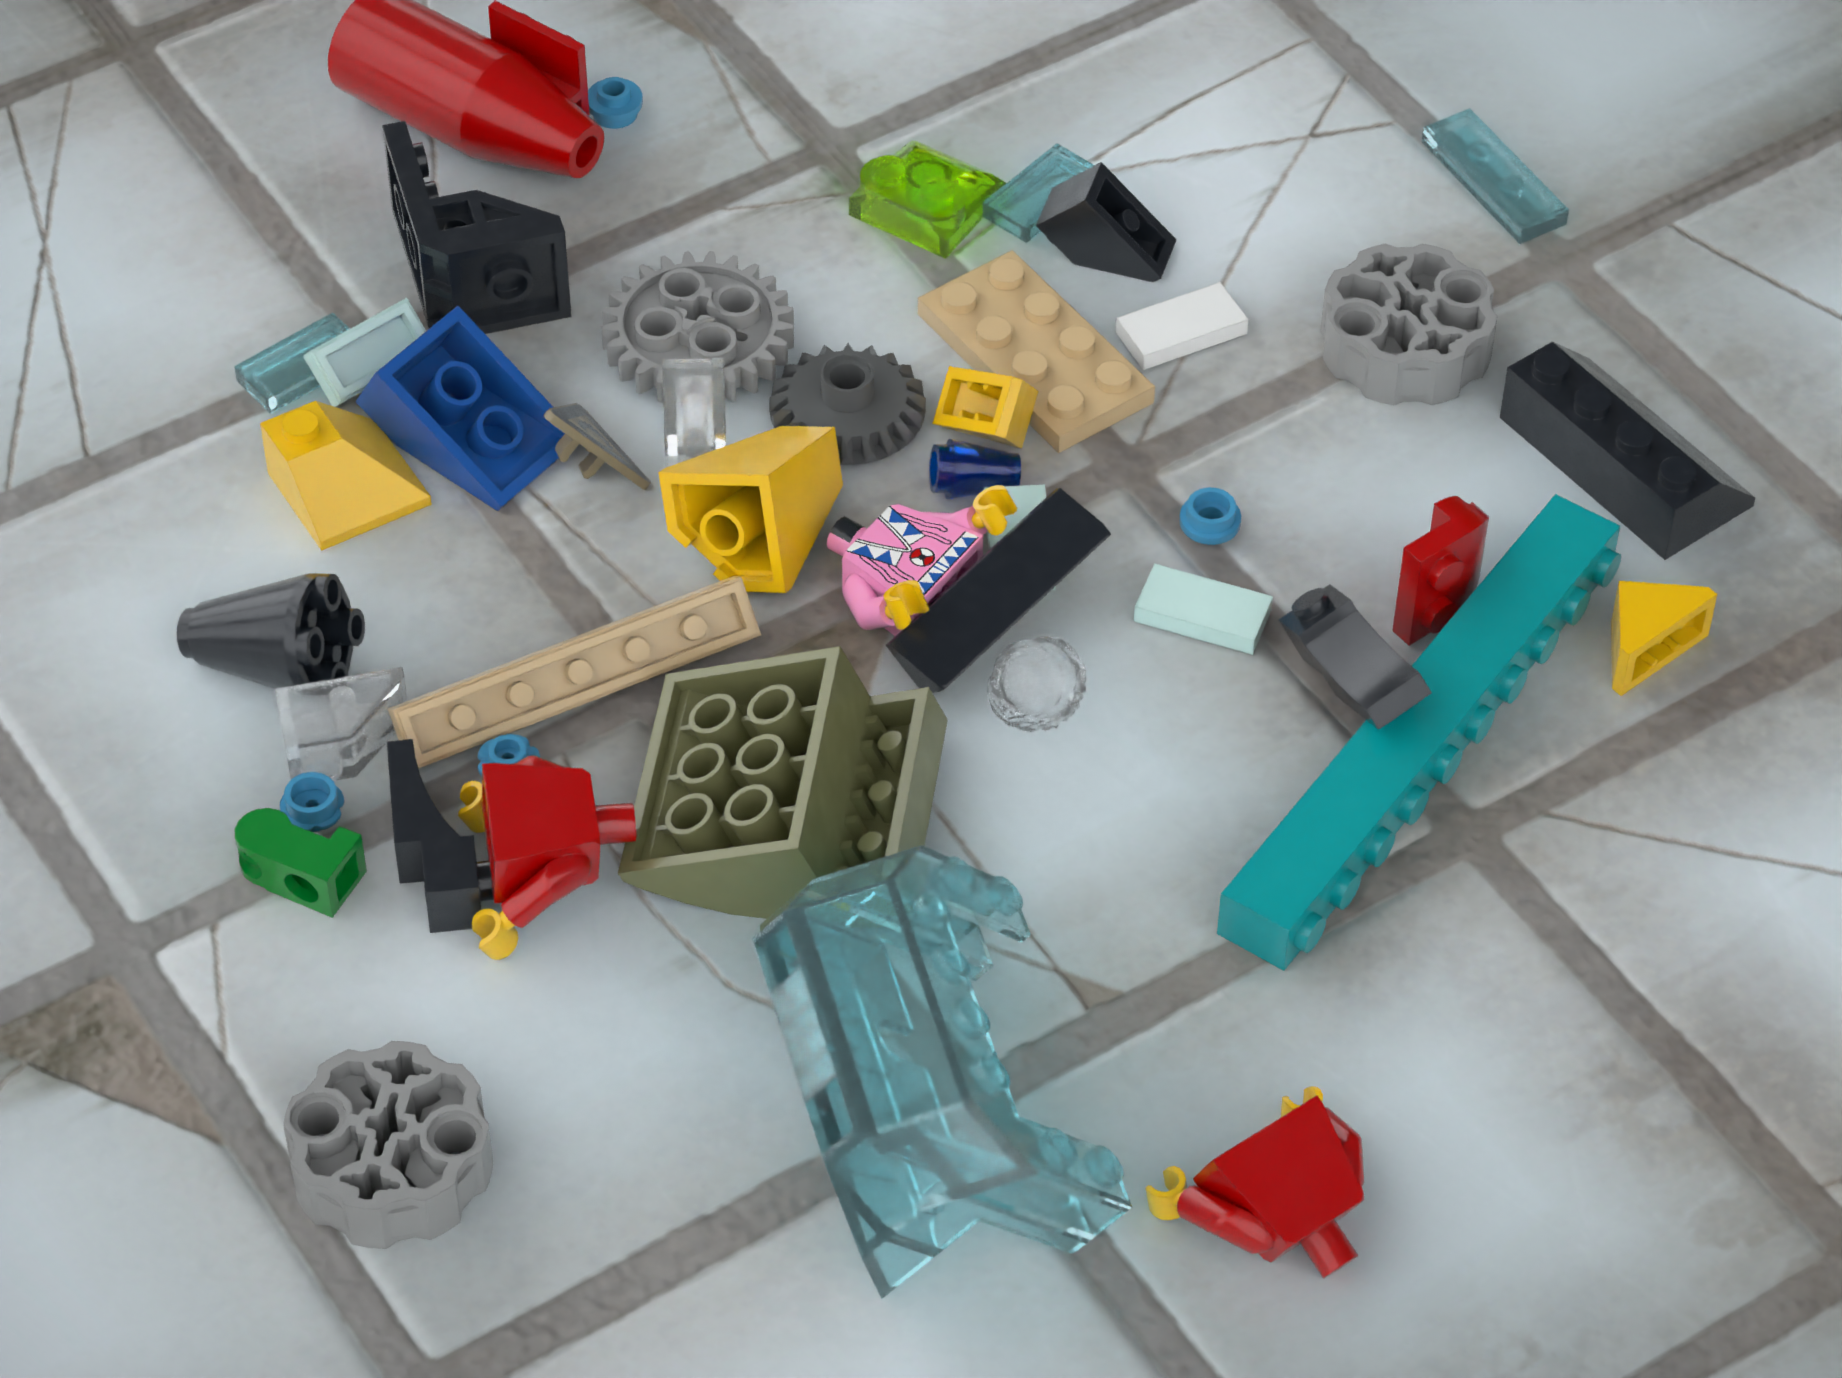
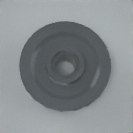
(861, 394)

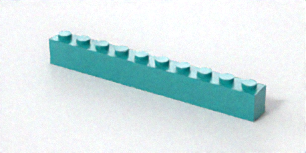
(1386, 774)

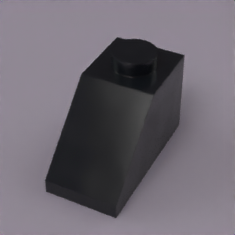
(1105, 226)

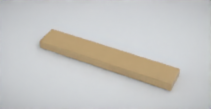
(576, 671)

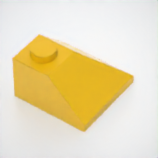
(338, 472)

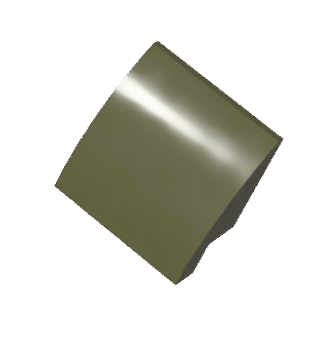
(778, 780)

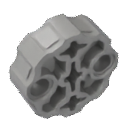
(1408, 324)
(387, 1124)

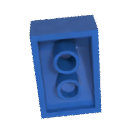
(464, 411)

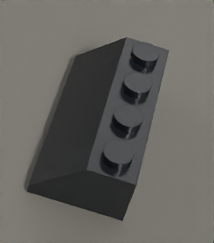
(1618, 450)

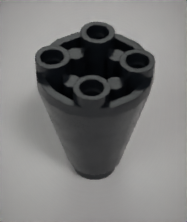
(276, 632)

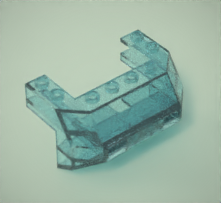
(904, 1068)

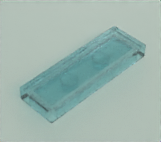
(1495, 176)

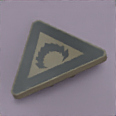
(584, 430)

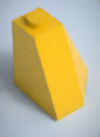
(756, 503)

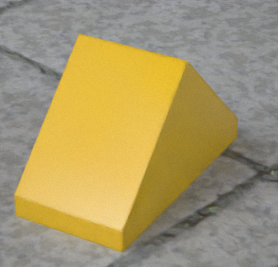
(986, 405)
(1654, 627)

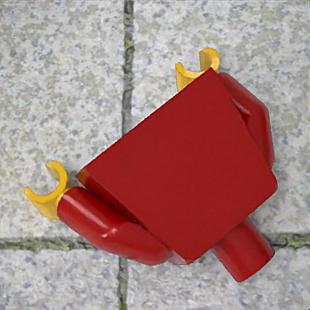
(538, 840)
(1277, 1187)

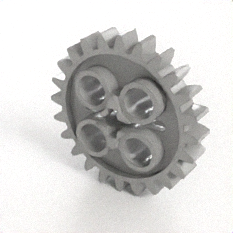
(698, 314)

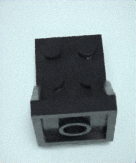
(475, 248)

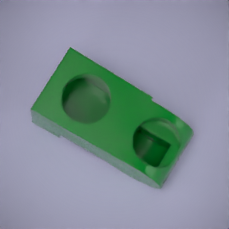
(298, 861)

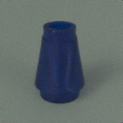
(966, 468)

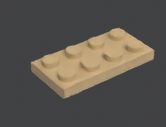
(1018, 326)

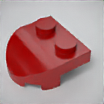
(1440, 569)

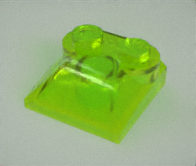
(923, 197)

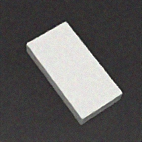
(1181, 325)

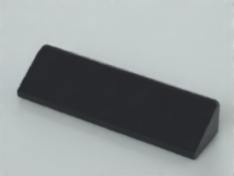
(997, 591)

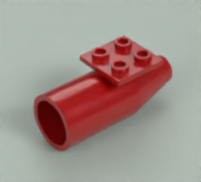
(492, 99)

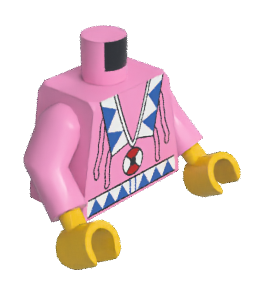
(912, 556)

